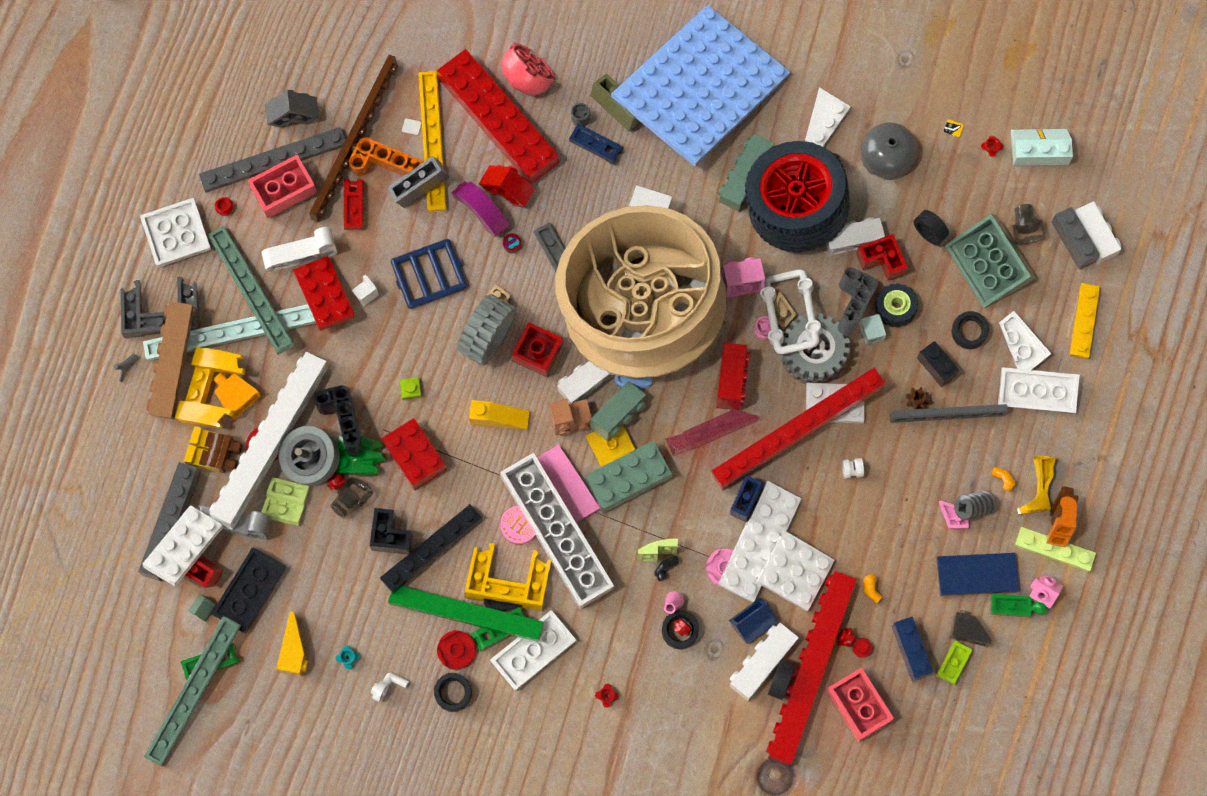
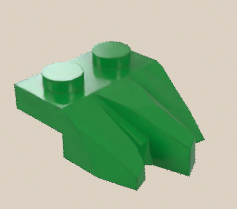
(365, 463)

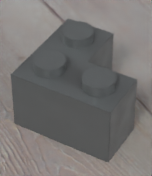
(291, 107)

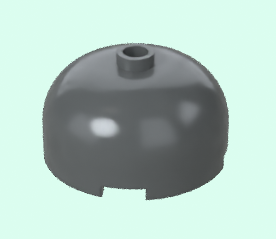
(889, 151)

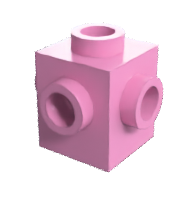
(1045, 590)

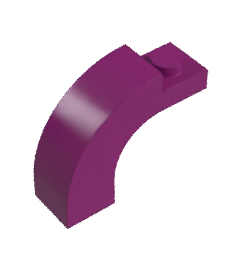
(481, 206)

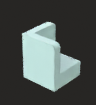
(872, 329)

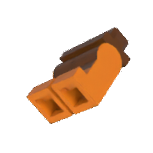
(1063, 517)

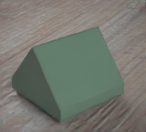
(202, 607)

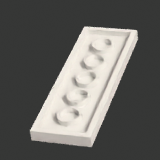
(763, 528)

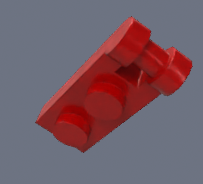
(353, 205)

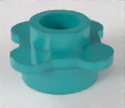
(341, 658)

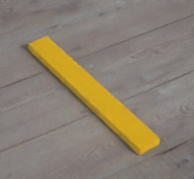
(432, 134)

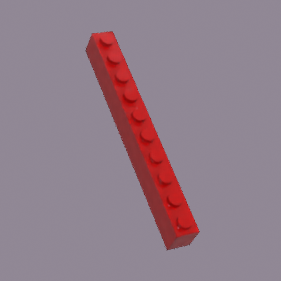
(798, 428)
(812, 667)

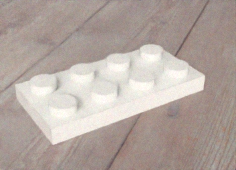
(1038, 390)
(182, 546)
(526, 658)

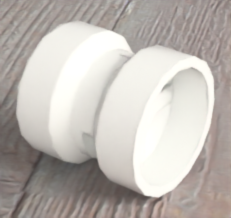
(852, 468)

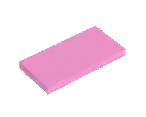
(568, 484)

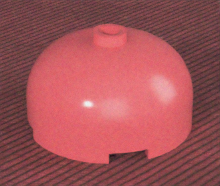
(522, 70)

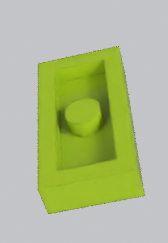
(954, 662)

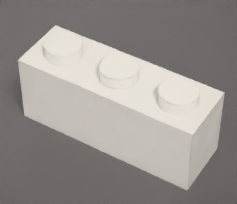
(1099, 231)
(854, 235)

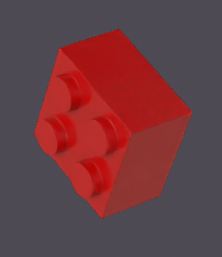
(537, 349)

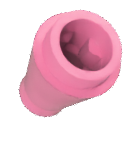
(673, 602)

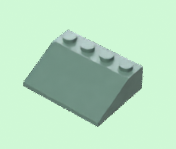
(990, 260)

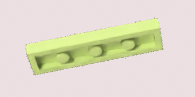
(1068, 555)

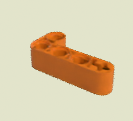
(373, 154)

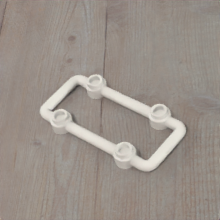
(813, 326)

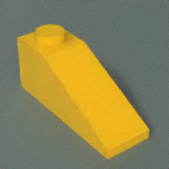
(498, 415)
(292, 654)

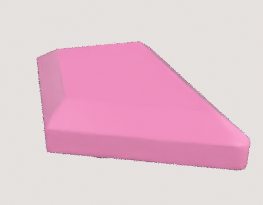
(951, 518)

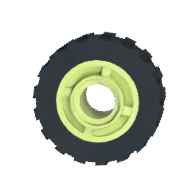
(896, 294)

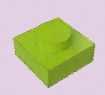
(410, 388)

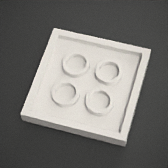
(175, 232)
(795, 571)

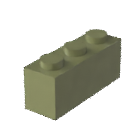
(601, 94)

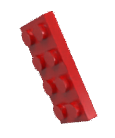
(323, 293)

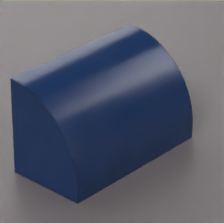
(753, 620)

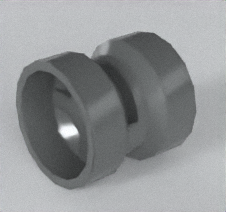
(580, 110)

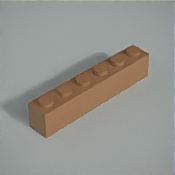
(171, 360)

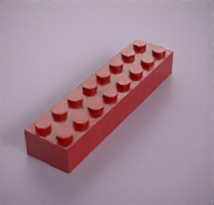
(498, 116)

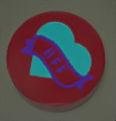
(512, 243)

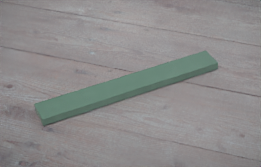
(251, 290)
(192, 691)

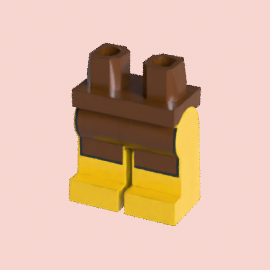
(212, 451)

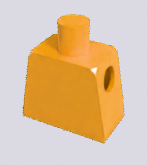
(235, 393)

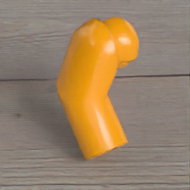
(1006, 476)
(869, 588)

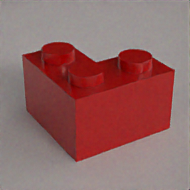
(508, 183)
(883, 252)

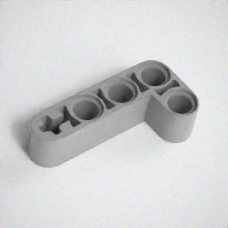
(249, 525)

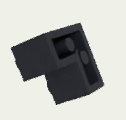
(385, 537)

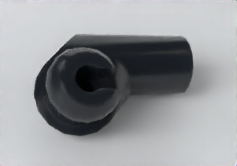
(663, 566)

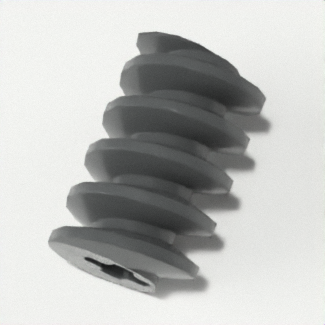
(975, 505)

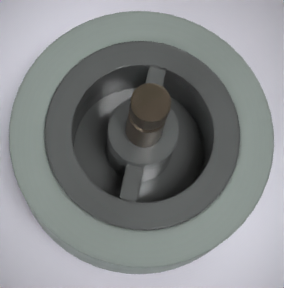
(309, 455)

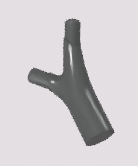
(125, 365)

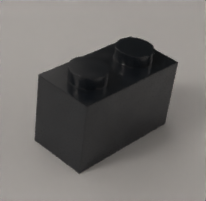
(937, 363)

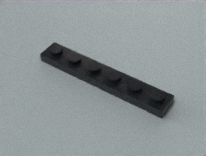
(431, 548)

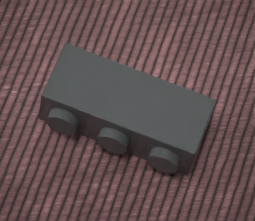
(418, 182)
(1075, 238)

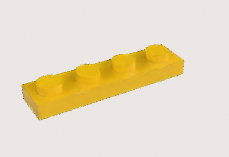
(1084, 321)

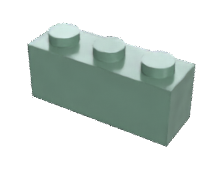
(618, 411)

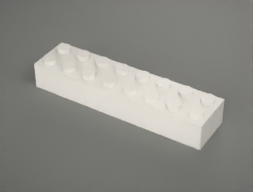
(556, 531)

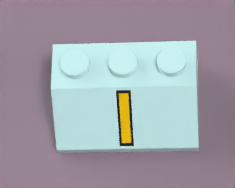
(1041, 147)

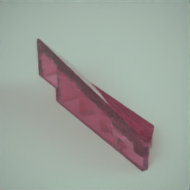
(710, 431)

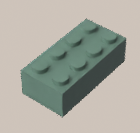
(628, 477)

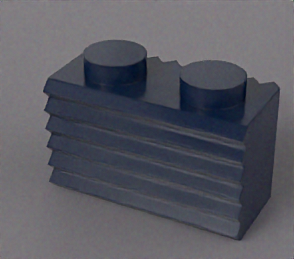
(746, 498)

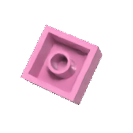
(743, 277)

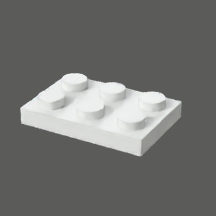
(818, 391)

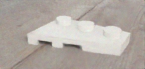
(826, 117)
(1023, 344)

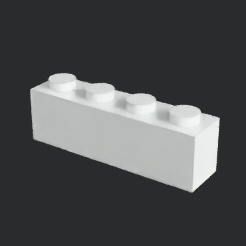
(763, 662)

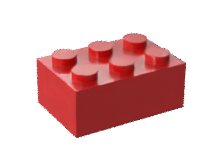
(732, 376)
(414, 454)

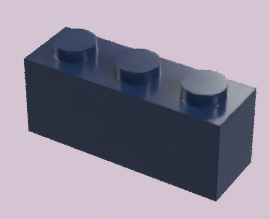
(912, 649)

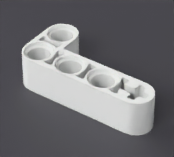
(300, 251)

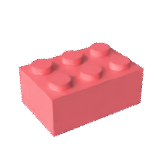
(282, 186)
(859, 704)

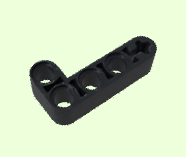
(335, 403)

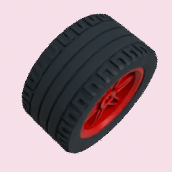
(792, 178)

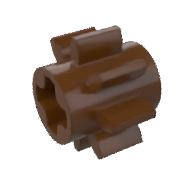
(919, 394)

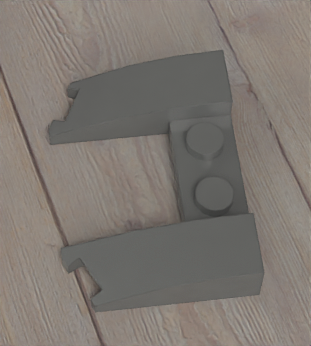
(136, 324)

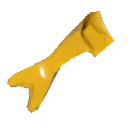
(1044, 474)

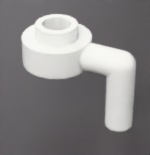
(379, 690)

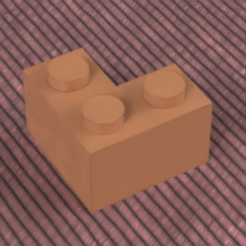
(569, 416)

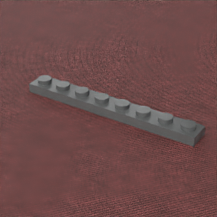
(261, 162)

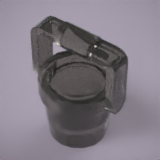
(1027, 223)
(348, 500)

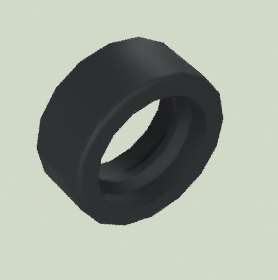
(931, 227)
(974, 316)
(680, 644)
(452, 677)
(781, 679)

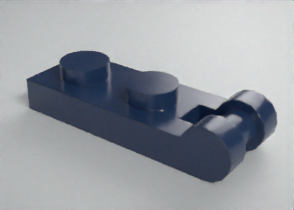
(595, 143)

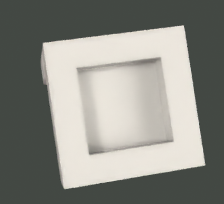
(365, 291)

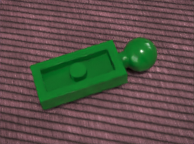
(1015, 606)

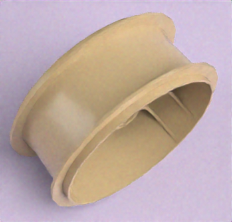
(670, 247)

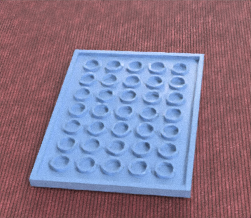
(700, 85)

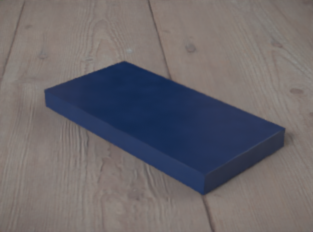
(977, 574)

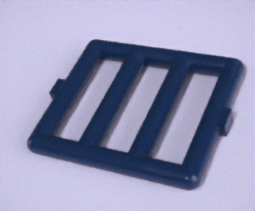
(427, 296)

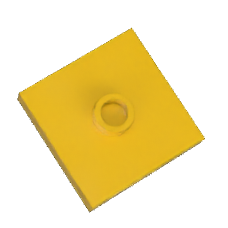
(612, 449)

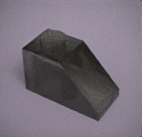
(969, 629)

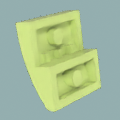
(285, 501)
(650, 552)

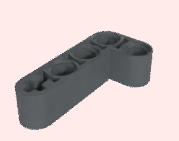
(861, 288)

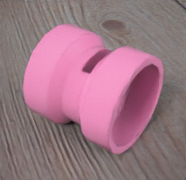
(761, 325)

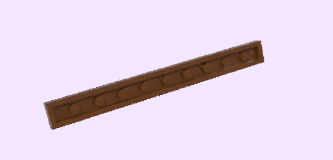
(357, 131)

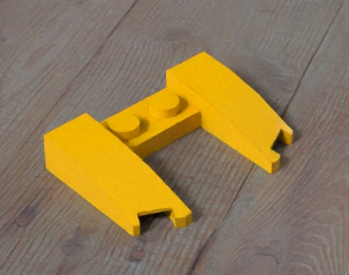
(206, 363)
(529, 595)

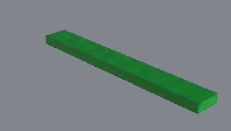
(467, 613)

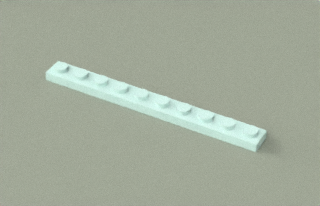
(235, 331)

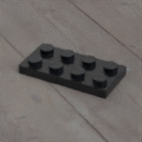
(249, 589)

